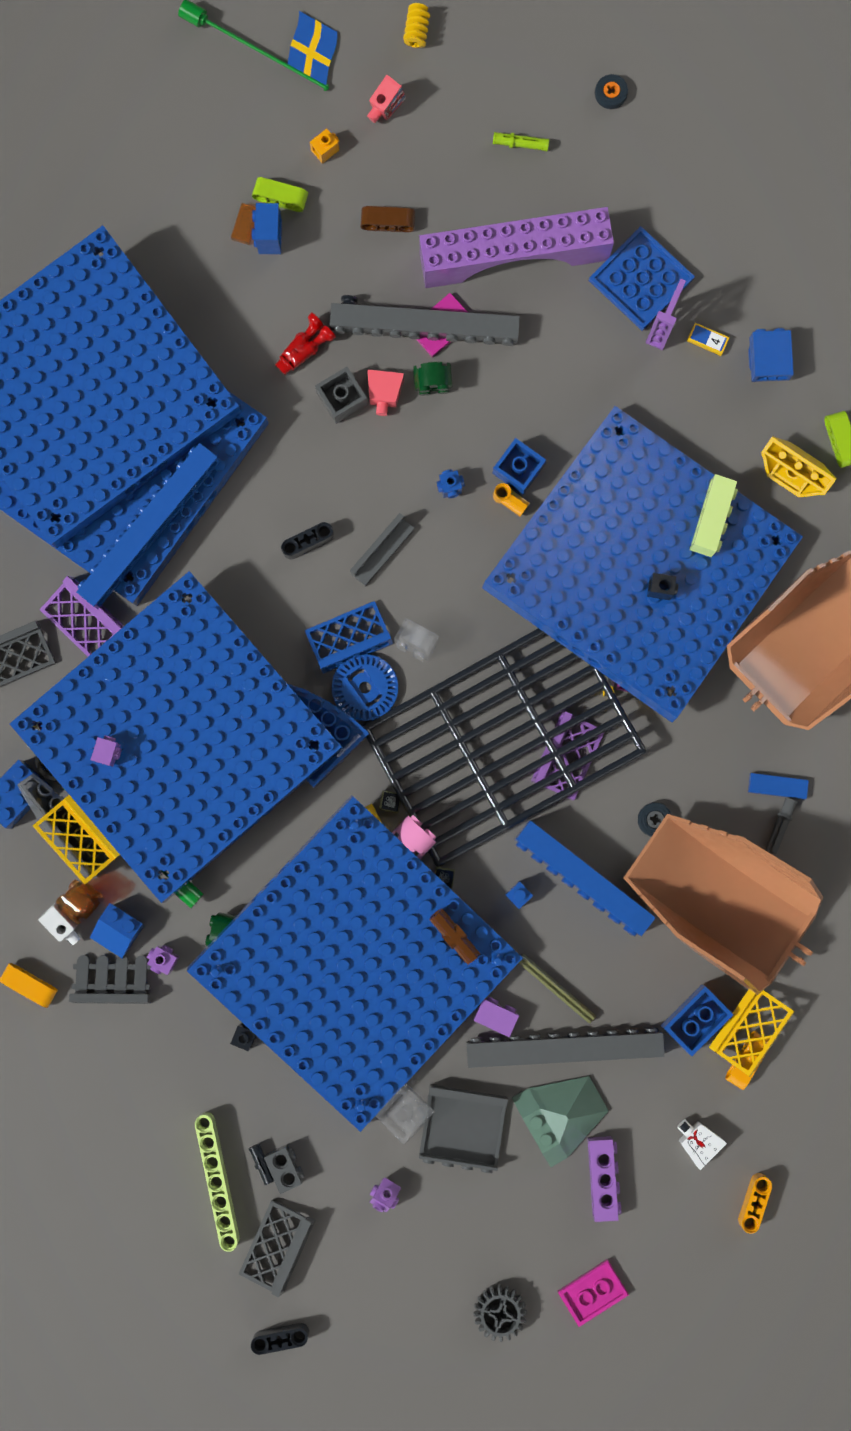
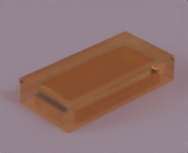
(243, 227)

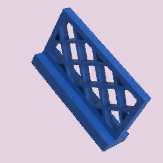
(367, 646)

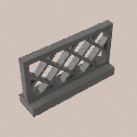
(16, 636)
(292, 1254)

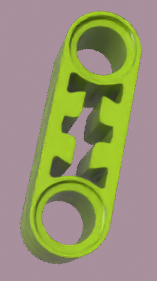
(285, 195)
(839, 433)

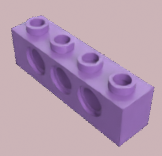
(600, 1210)

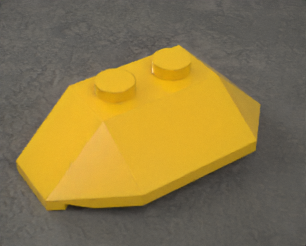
(795, 469)

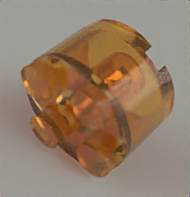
(79, 901)

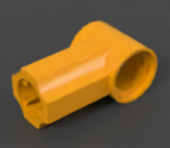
(512, 501)

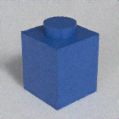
(518, 895)

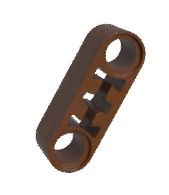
(387, 219)

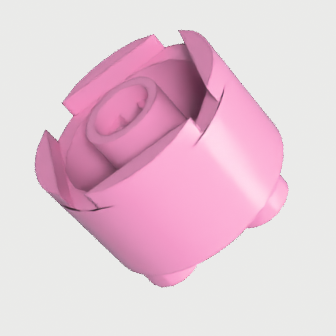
(414, 836)

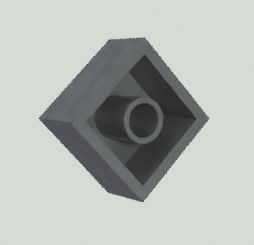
(341, 395)

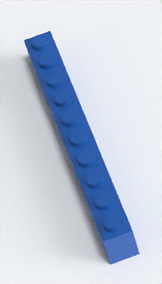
(148, 526)

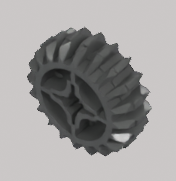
(507, 1314)

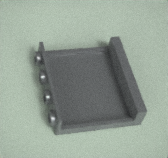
(463, 1128)

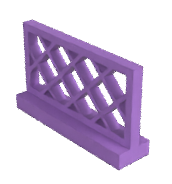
(664, 322)
(102, 614)
(544, 770)

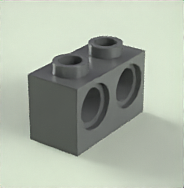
(279, 1170)

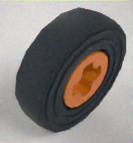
(611, 100)

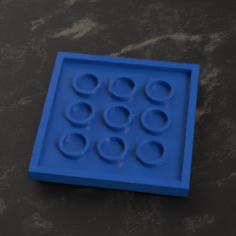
(640, 278)

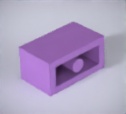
(496, 1016)

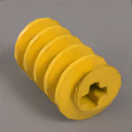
(416, 25)

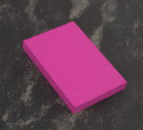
(448, 303)
(593, 1293)

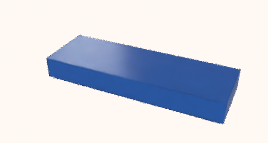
(778, 786)

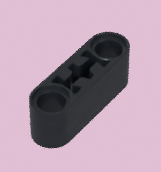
(301, 538)
(283, 1332)

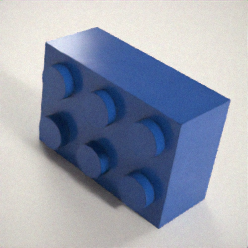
(12, 802)
(696, 1020)

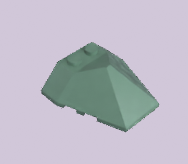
(560, 1115)

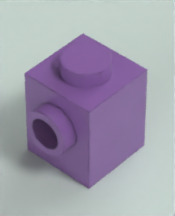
(106, 751)

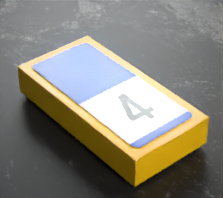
(708, 339)

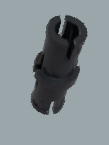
(260, 1163)

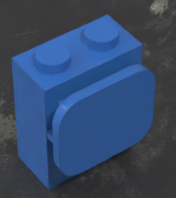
(770, 355)

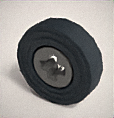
(648, 811)

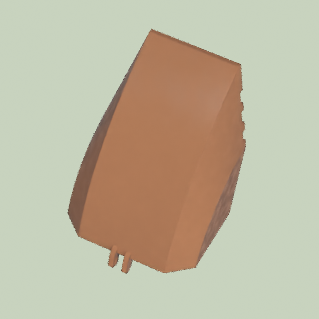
(800, 647)
(726, 899)

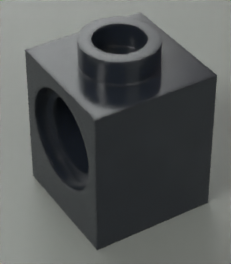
(656, 592)
(243, 1037)

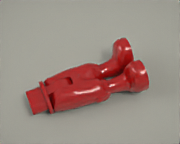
(300, 349)

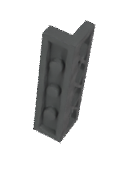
(382, 550)

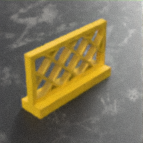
(86, 825)
(735, 1023)

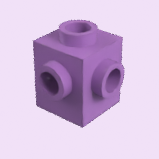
(169, 959)
(384, 1195)

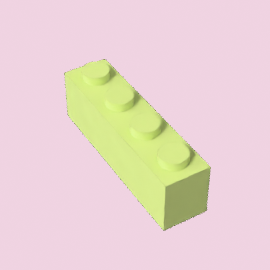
(713, 516)

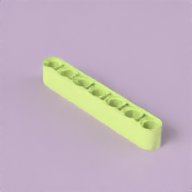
(217, 1190)

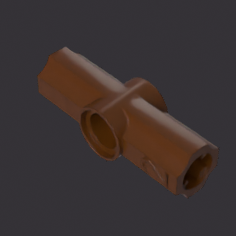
(454, 936)

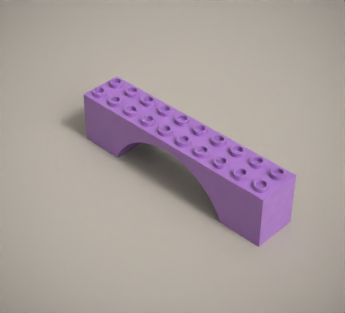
(566, 237)

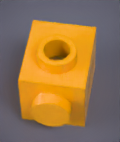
(325, 145)

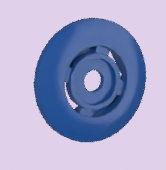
(377, 674)

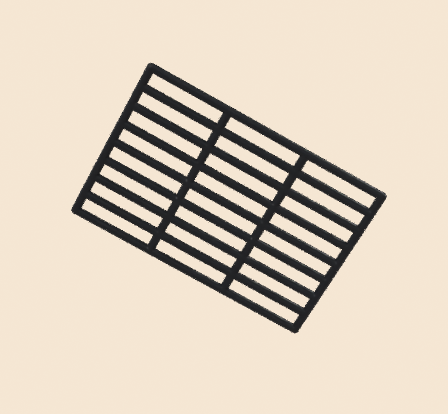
(478, 774)

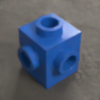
(450, 490)

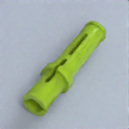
(520, 141)

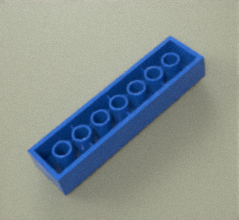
(584, 878)

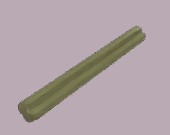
(557, 989)

